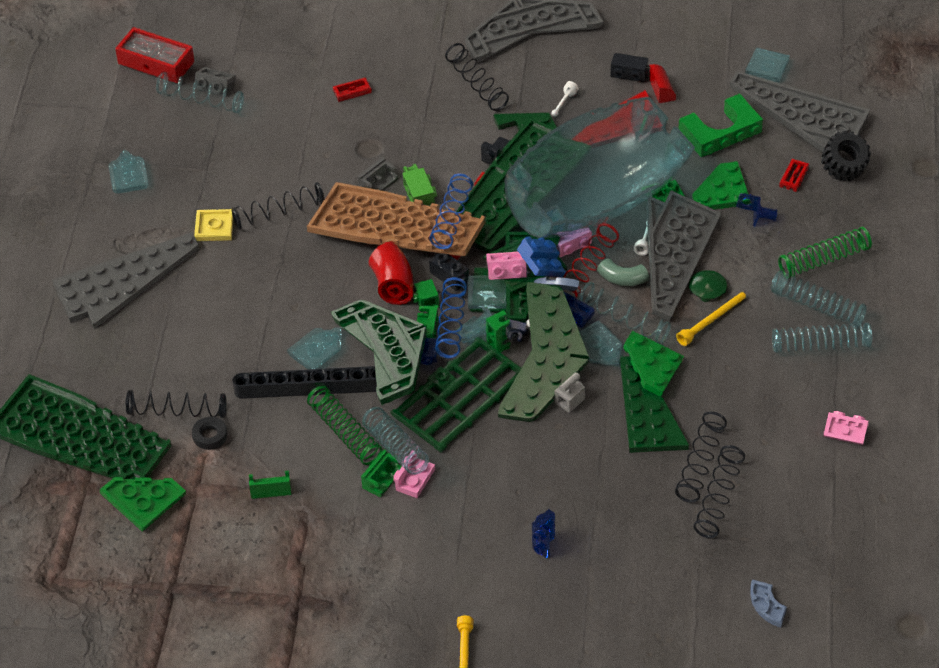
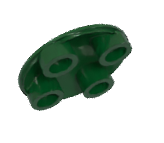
(708, 285)

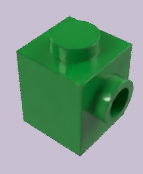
(425, 294)

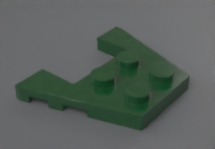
(519, 119)

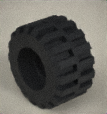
(855, 147)

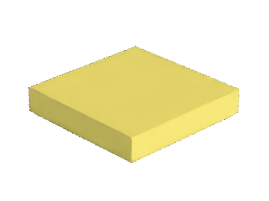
(214, 225)

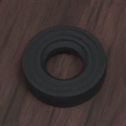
(207, 423)

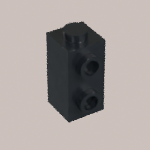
(630, 67)
(445, 266)

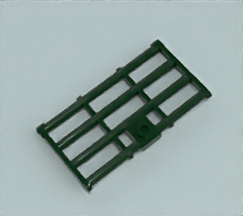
(448, 384)

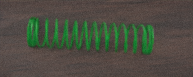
(860, 242)
(321, 402)

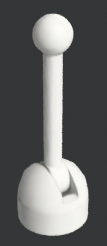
(570, 90)
(642, 243)

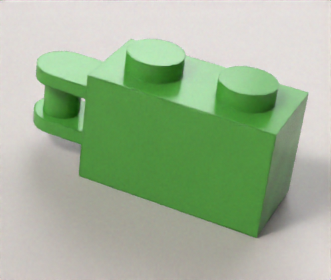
(418, 185)

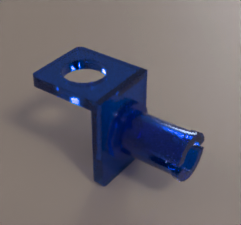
(759, 211)

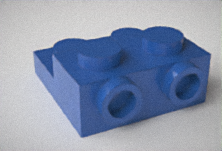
(541, 257)

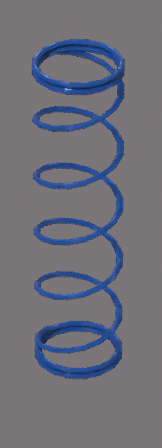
(443, 231)
(441, 324)

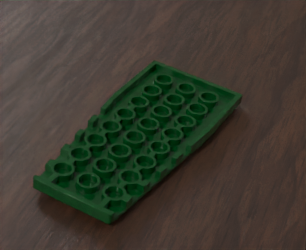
(78, 432)

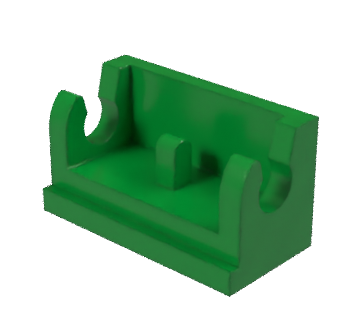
(429, 319)
(496, 331)
(380, 474)
(270, 486)

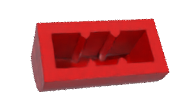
(661, 84)

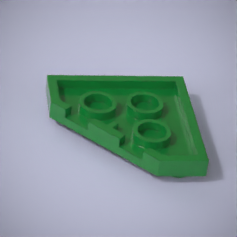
(722, 187)
(652, 362)
(142, 498)

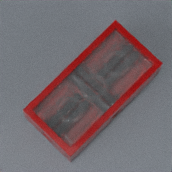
(154, 54)

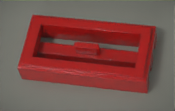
(352, 89)
(790, 184)

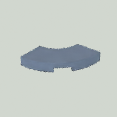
(564, 283)
(766, 604)

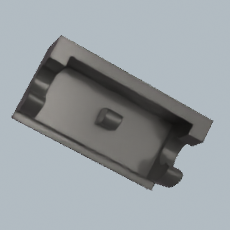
(378, 175)

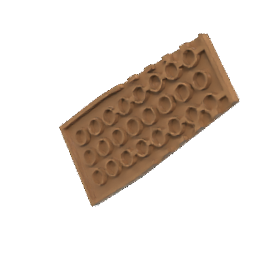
(383, 217)

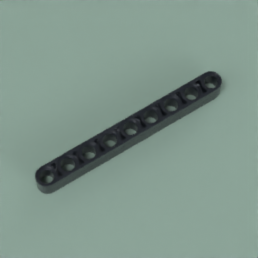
(304, 381)

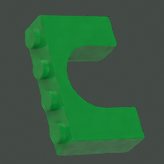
(709, 140)

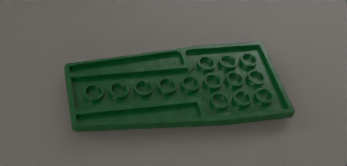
(489, 194)

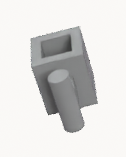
(570, 393)

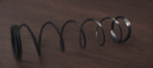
(493, 97)
(319, 197)
(130, 395)
(713, 429)
(715, 480)

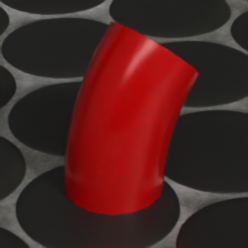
(392, 273)

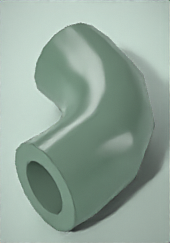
(621, 275)

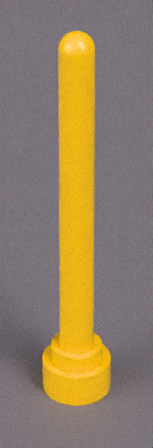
(686, 336)
(464, 625)

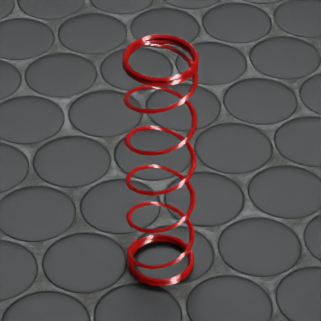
(604, 238)

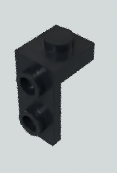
(491, 151)

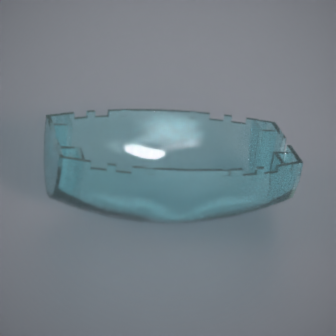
(594, 168)

